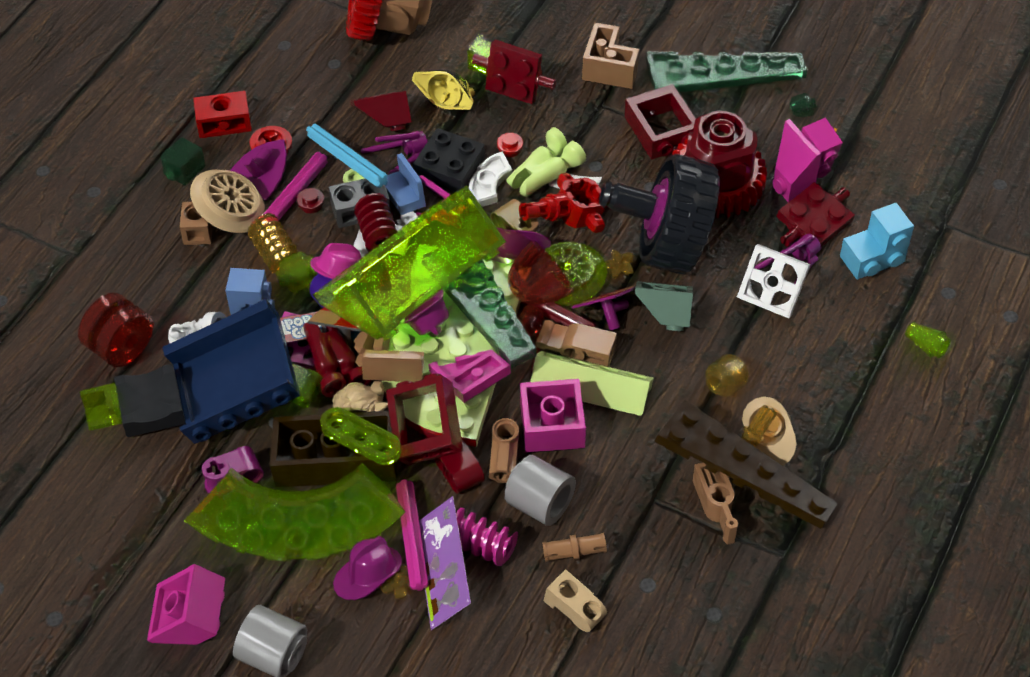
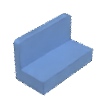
(405, 187)

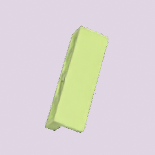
(598, 383)

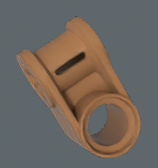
(509, 218)

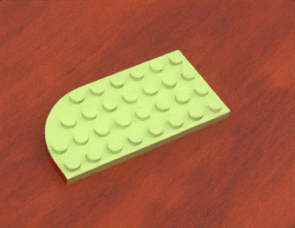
(456, 339)

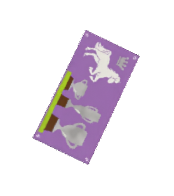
(445, 564)

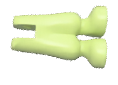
(546, 163)

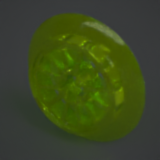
(586, 265)

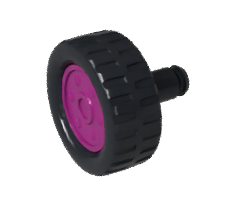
(674, 213)

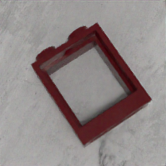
(654, 103)
(434, 447)

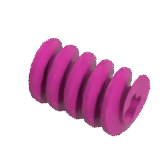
(485, 540)

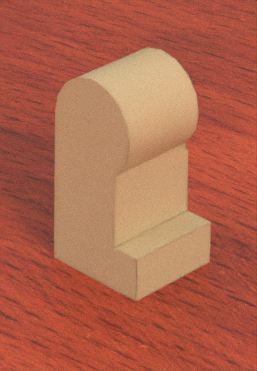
(575, 601)

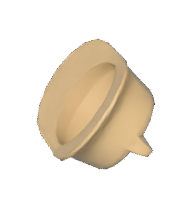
(780, 436)

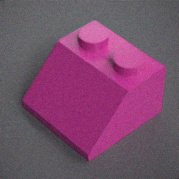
(187, 607)

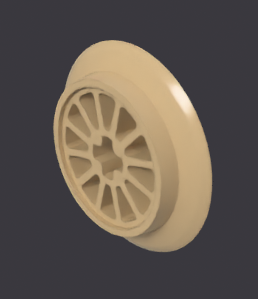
(225, 204)

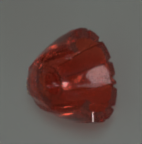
(537, 278)

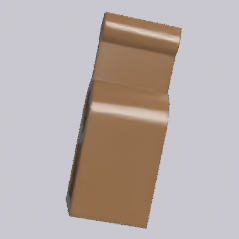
(578, 342)
(716, 499)

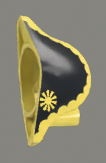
(445, 89)

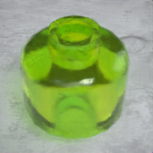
(296, 271)

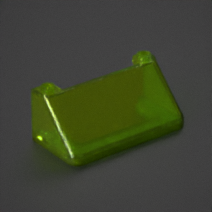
(412, 265)

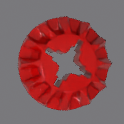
(269, 134)

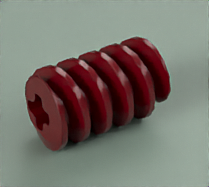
(374, 219)

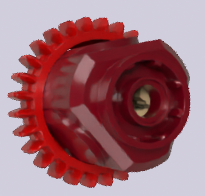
(731, 147)

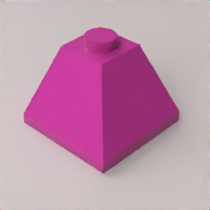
(796, 163)

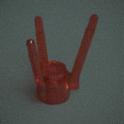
(531, 319)

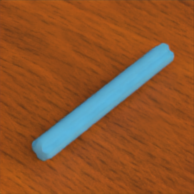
(347, 155)

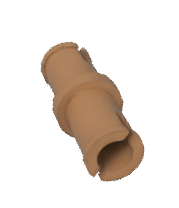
(574, 547)

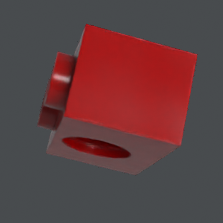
(222, 114)

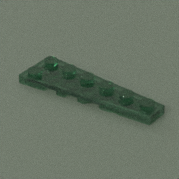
(724, 70)
(489, 312)

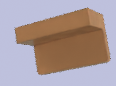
(392, 365)

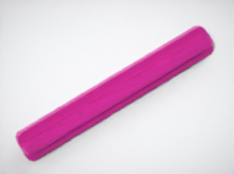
(299, 183)
(412, 536)

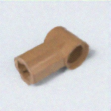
(503, 451)

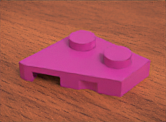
(473, 373)

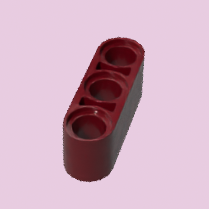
(460, 468)

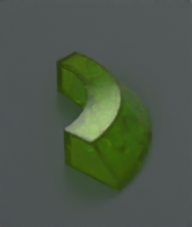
(295, 522)

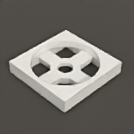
(780, 259)

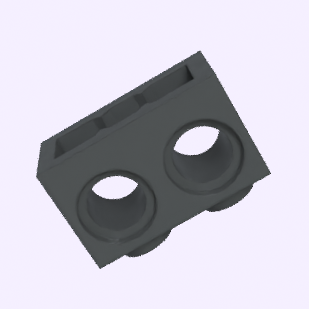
(346, 195)

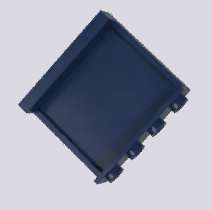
(232, 371)

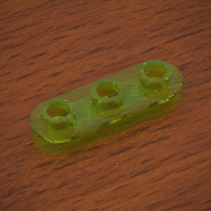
(354, 428)

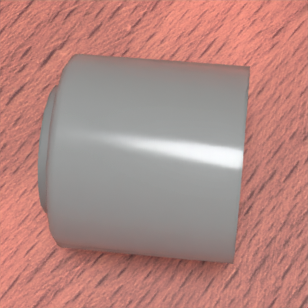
(539, 489)
(270, 641)

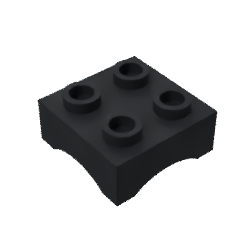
(449, 159)
(149, 401)

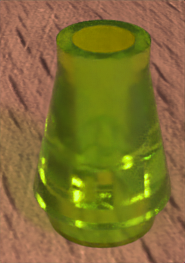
(930, 340)

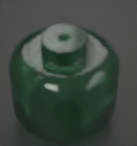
(802, 105)

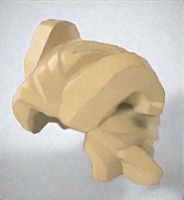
(361, 398)

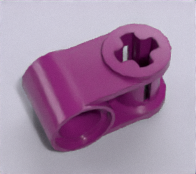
(240, 459)

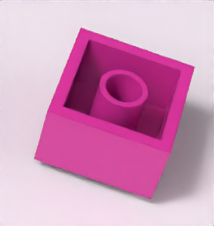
(552, 415)

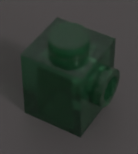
(182, 161)

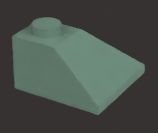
(667, 303)

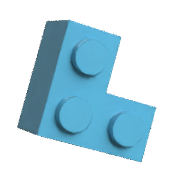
(881, 245)

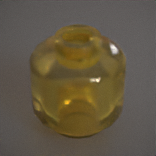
(726, 375)

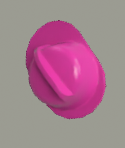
(335, 259)

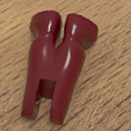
(332, 359)

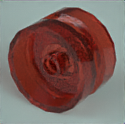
(115, 329)

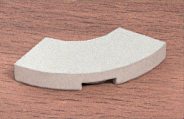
(489, 177)

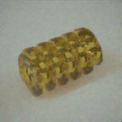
(271, 240)

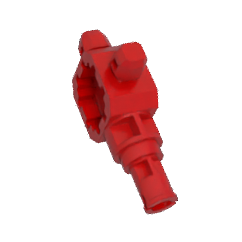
(563, 204)

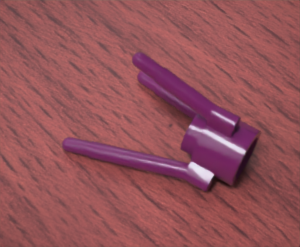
(411, 142)
(803, 250)

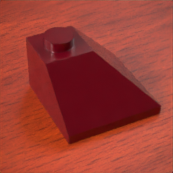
(386, 109)

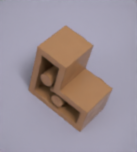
(607, 60)

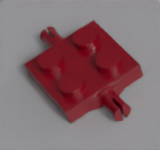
(513, 71)
(816, 214)

